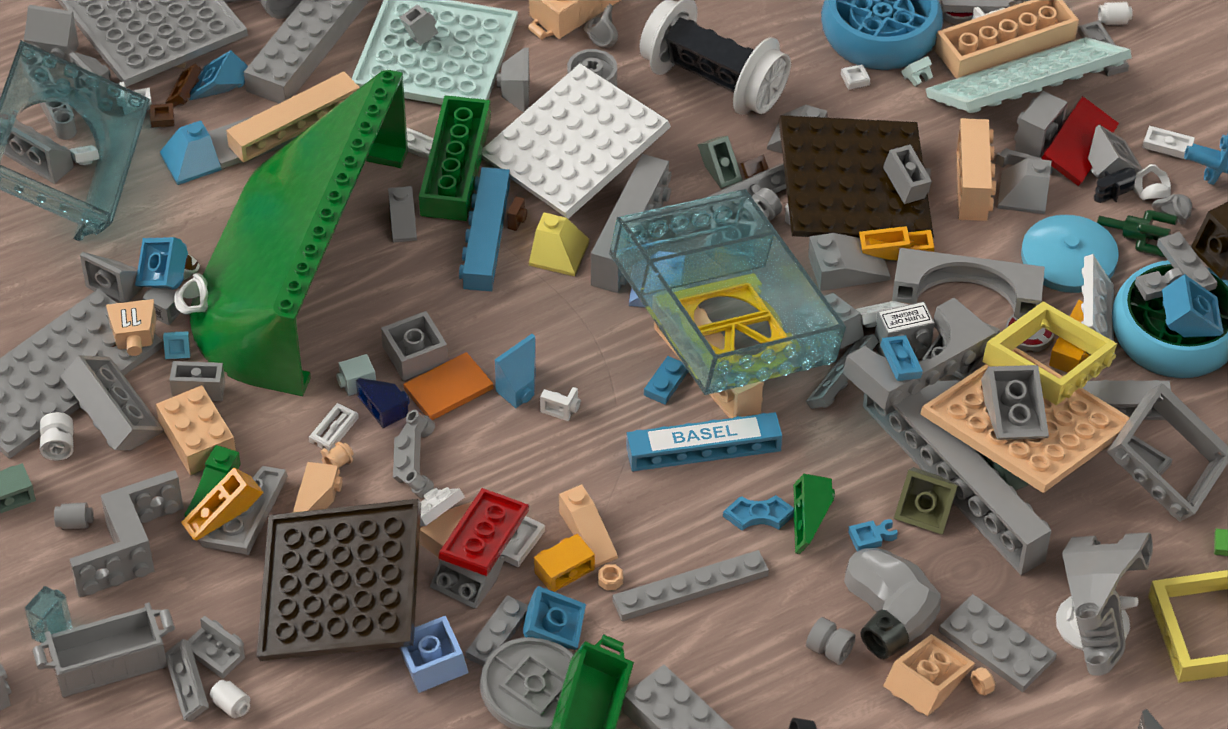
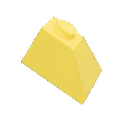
(558, 245)

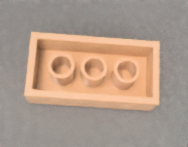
(975, 169)

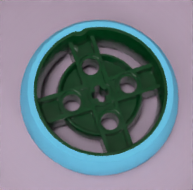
(1156, 345)

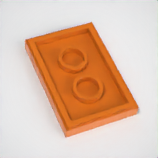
(448, 386)

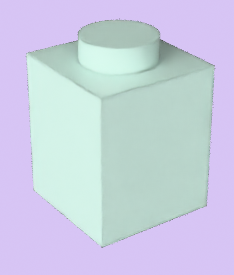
(353, 369)

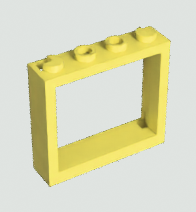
(1102, 350)
(1160, 591)

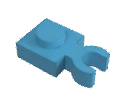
(870, 536)

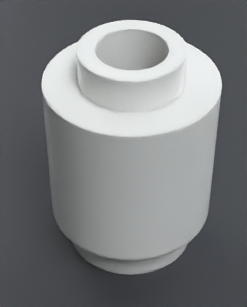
(1115, 13)
(230, 698)

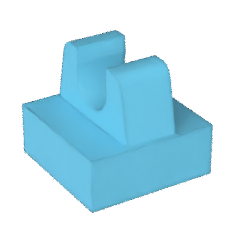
(176, 345)

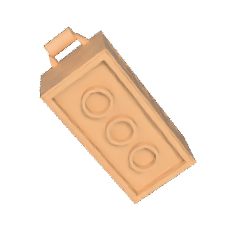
(563, 16)

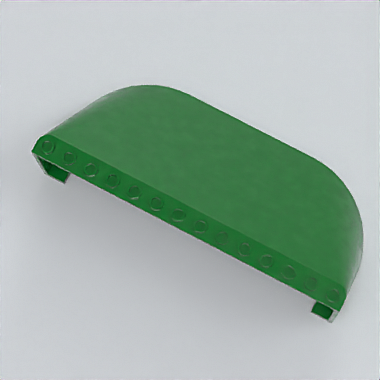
(283, 232)

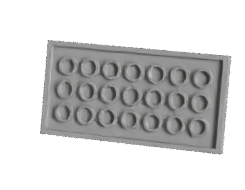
(33, 370)

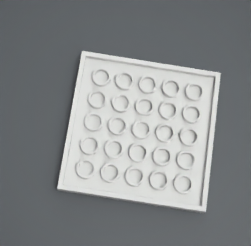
(574, 140)

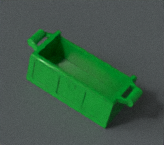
(594, 687)

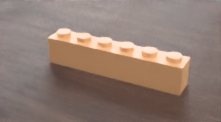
(288, 117)

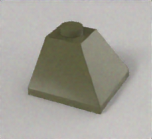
(926, 500)

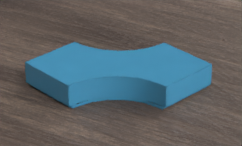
(769, 512)

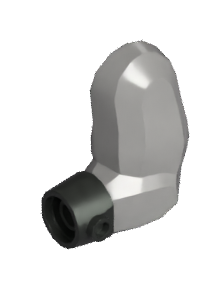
(897, 593)

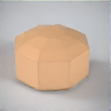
(610, 577)
(982, 681)

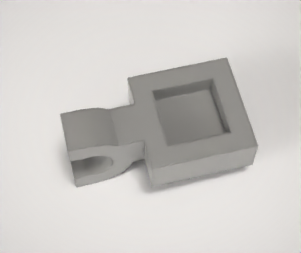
(1151, 284)

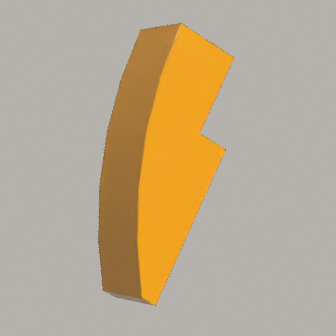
(887, 242)

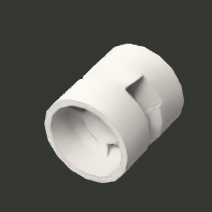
(56, 436)

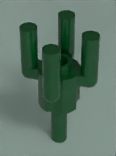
(1142, 229)

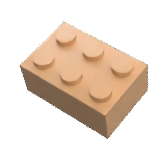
(194, 427)

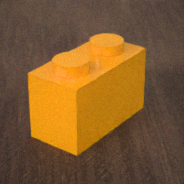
(564, 563)

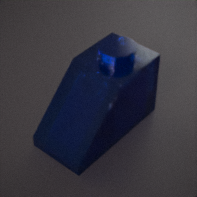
(383, 400)

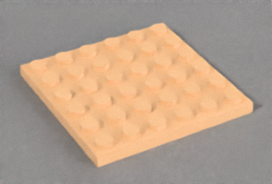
(1076, 430)

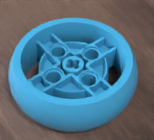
(882, 31)

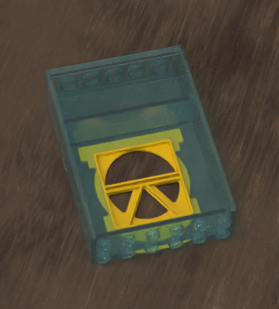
(726, 250)

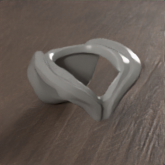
(604, 32)
(1175, 205)

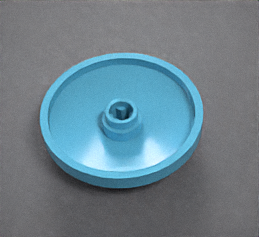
(1062, 244)

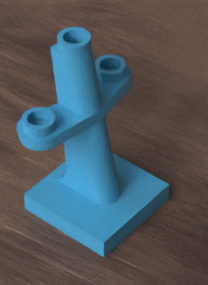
(1214, 159)

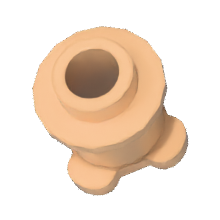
(338, 455)

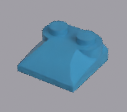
(161, 263)
(554, 618)

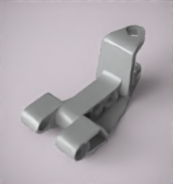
(1093, 578)

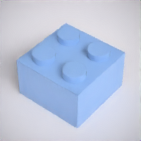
(434, 656)

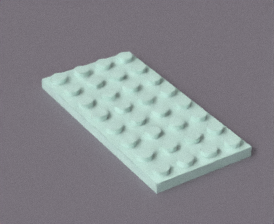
(1028, 74)

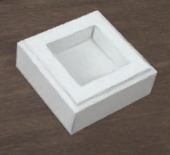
(855, 77)

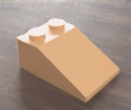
(927, 674)

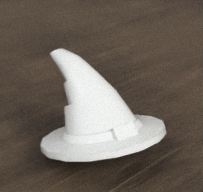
(1068, 626)

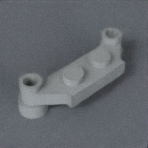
(407, 453)

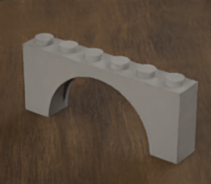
(923, 269)
(964, 341)

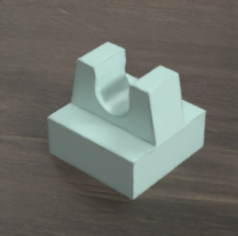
(920, 67)

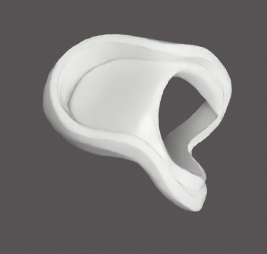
(1155, 190)
(191, 289)

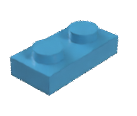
(901, 358)
(666, 380)

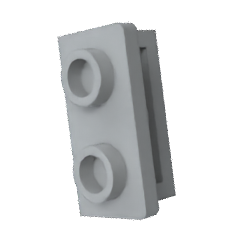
(216, 647)

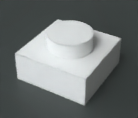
(84, 155)

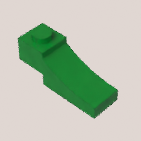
(217, 466)

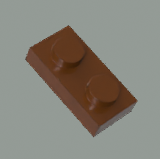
(183, 86)

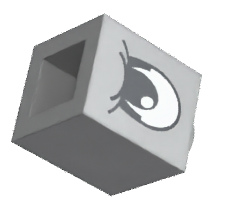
(164, 304)

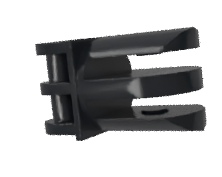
(1114, 185)

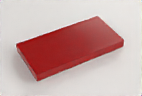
(1074, 139)
(483, 532)

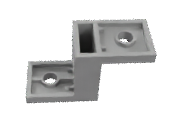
(131, 552)

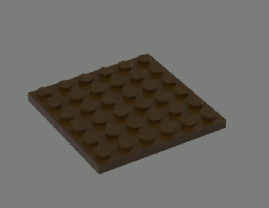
(840, 179)
(340, 580)

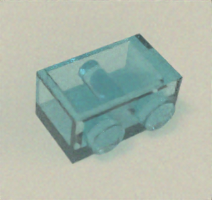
(48, 613)

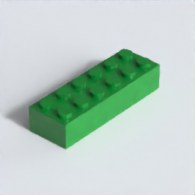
(455, 158)

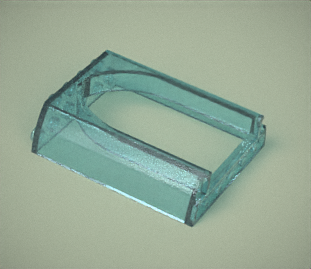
(108, 109)

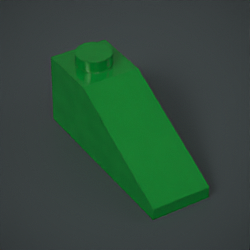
(811, 502)

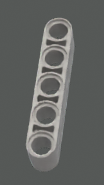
(60, 118)

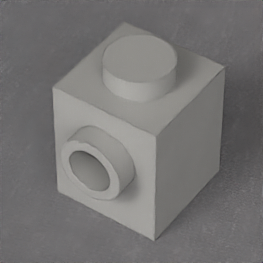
(419, 24)

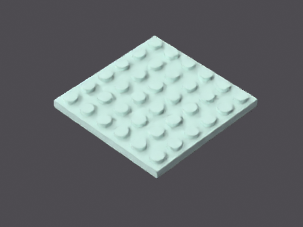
(453, 63)

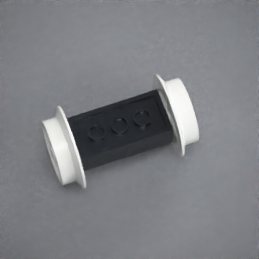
(752, 75)

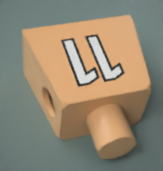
(132, 324)

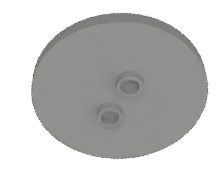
(524, 682)

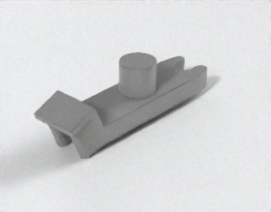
(1013, 157)

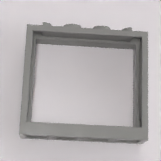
(1193, 430)

